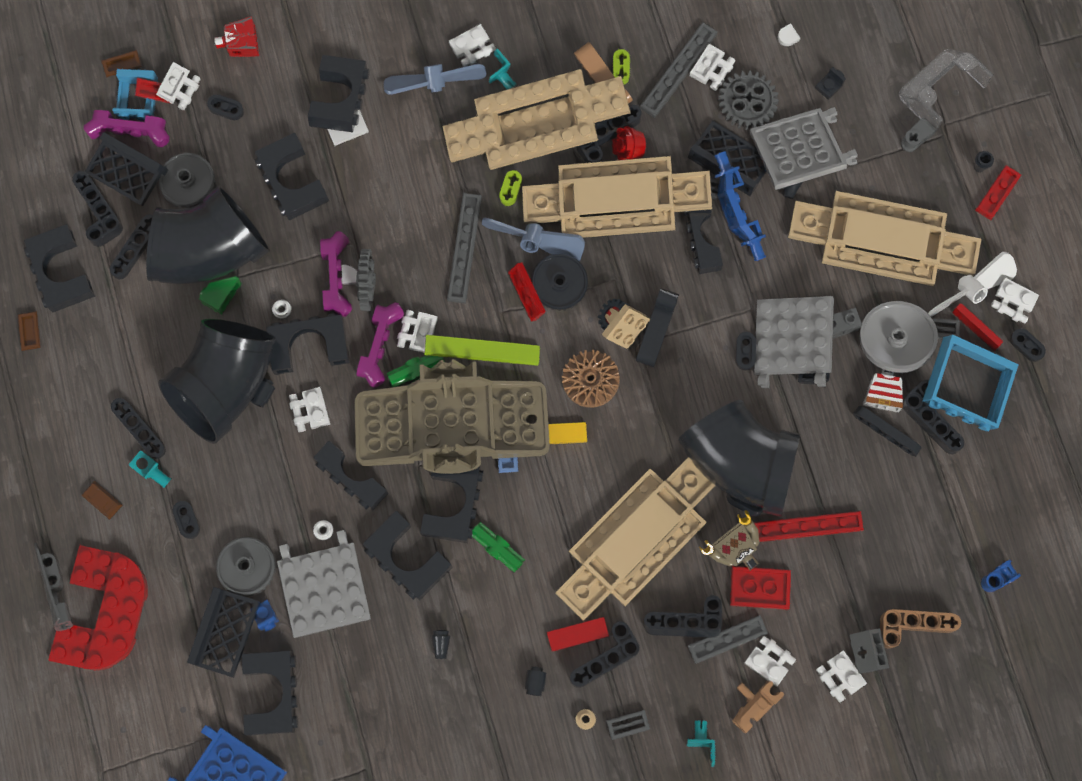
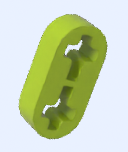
(625, 67)
(514, 189)

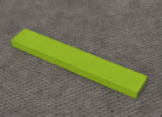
(482, 350)

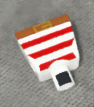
(884, 392)

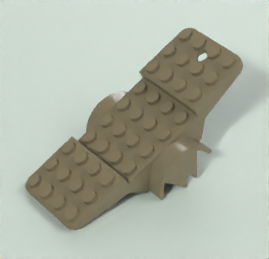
(451, 420)

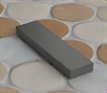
(727, 639)

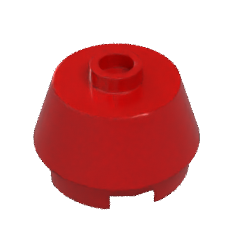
(629, 144)

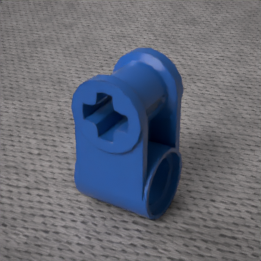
(1002, 575)

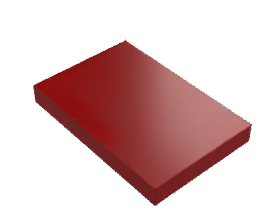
(760, 588)

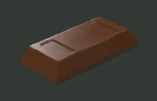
(125, 61)
(29, 331)
(102, 500)

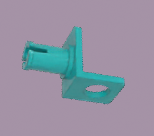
(502, 74)
(151, 470)
(701, 740)

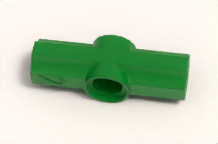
(411, 370)
(497, 547)

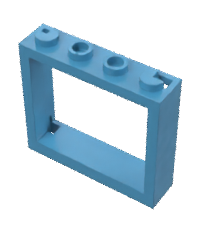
(984, 356)

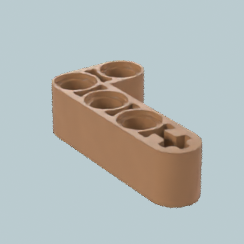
(595, 65)
(920, 624)

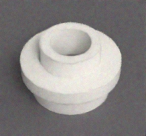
(277, 305)
(323, 523)

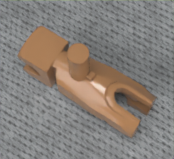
(756, 705)

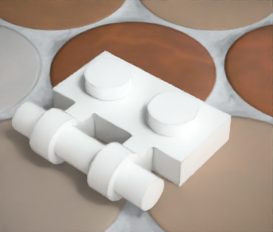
(470, 41)
(707, 64)
(173, 82)
(1016, 295)
(424, 325)
(315, 407)
(767, 666)
(845, 672)

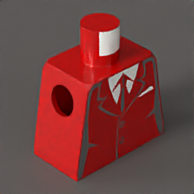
(239, 39)

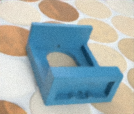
(126, 78)

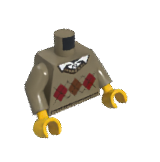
(736, 544)

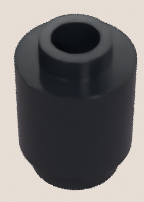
(263, 393)
(535, 681)

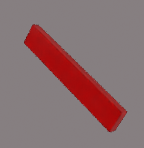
(810, 526)

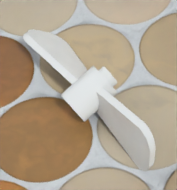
(976, 287)

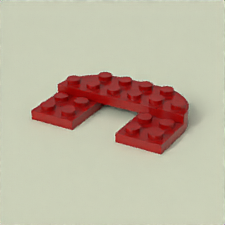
(118, 616)

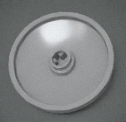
(898, 336)

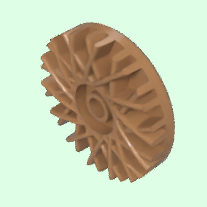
(587, 366)

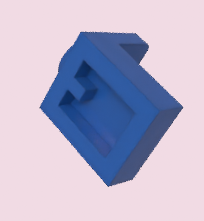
(266, 616)

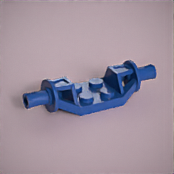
(730, 205)

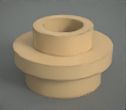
(590, 714)

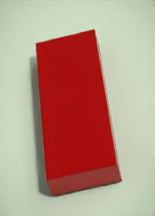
(998, 192)
(526, 292)
(977, 327)
(577, 634)

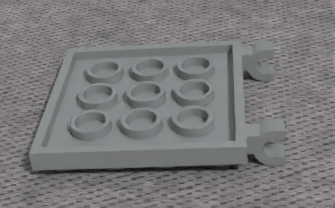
(800, 148)
(794, 337)
(323, 588)

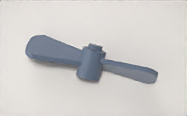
(433, 78)
(535, 238)

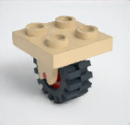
(621, 322)

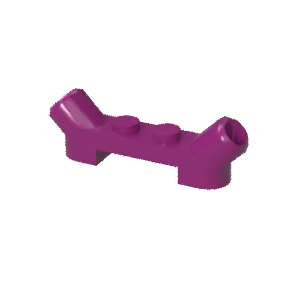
(104, 121)
(329, 251)
(368, 366)

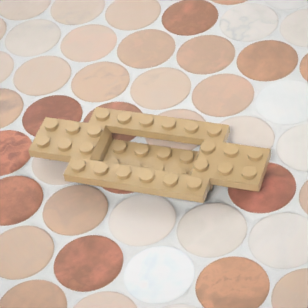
(538, 128)
(617, 188)
(885, 229)
(629, 532)

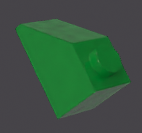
(220, 293)

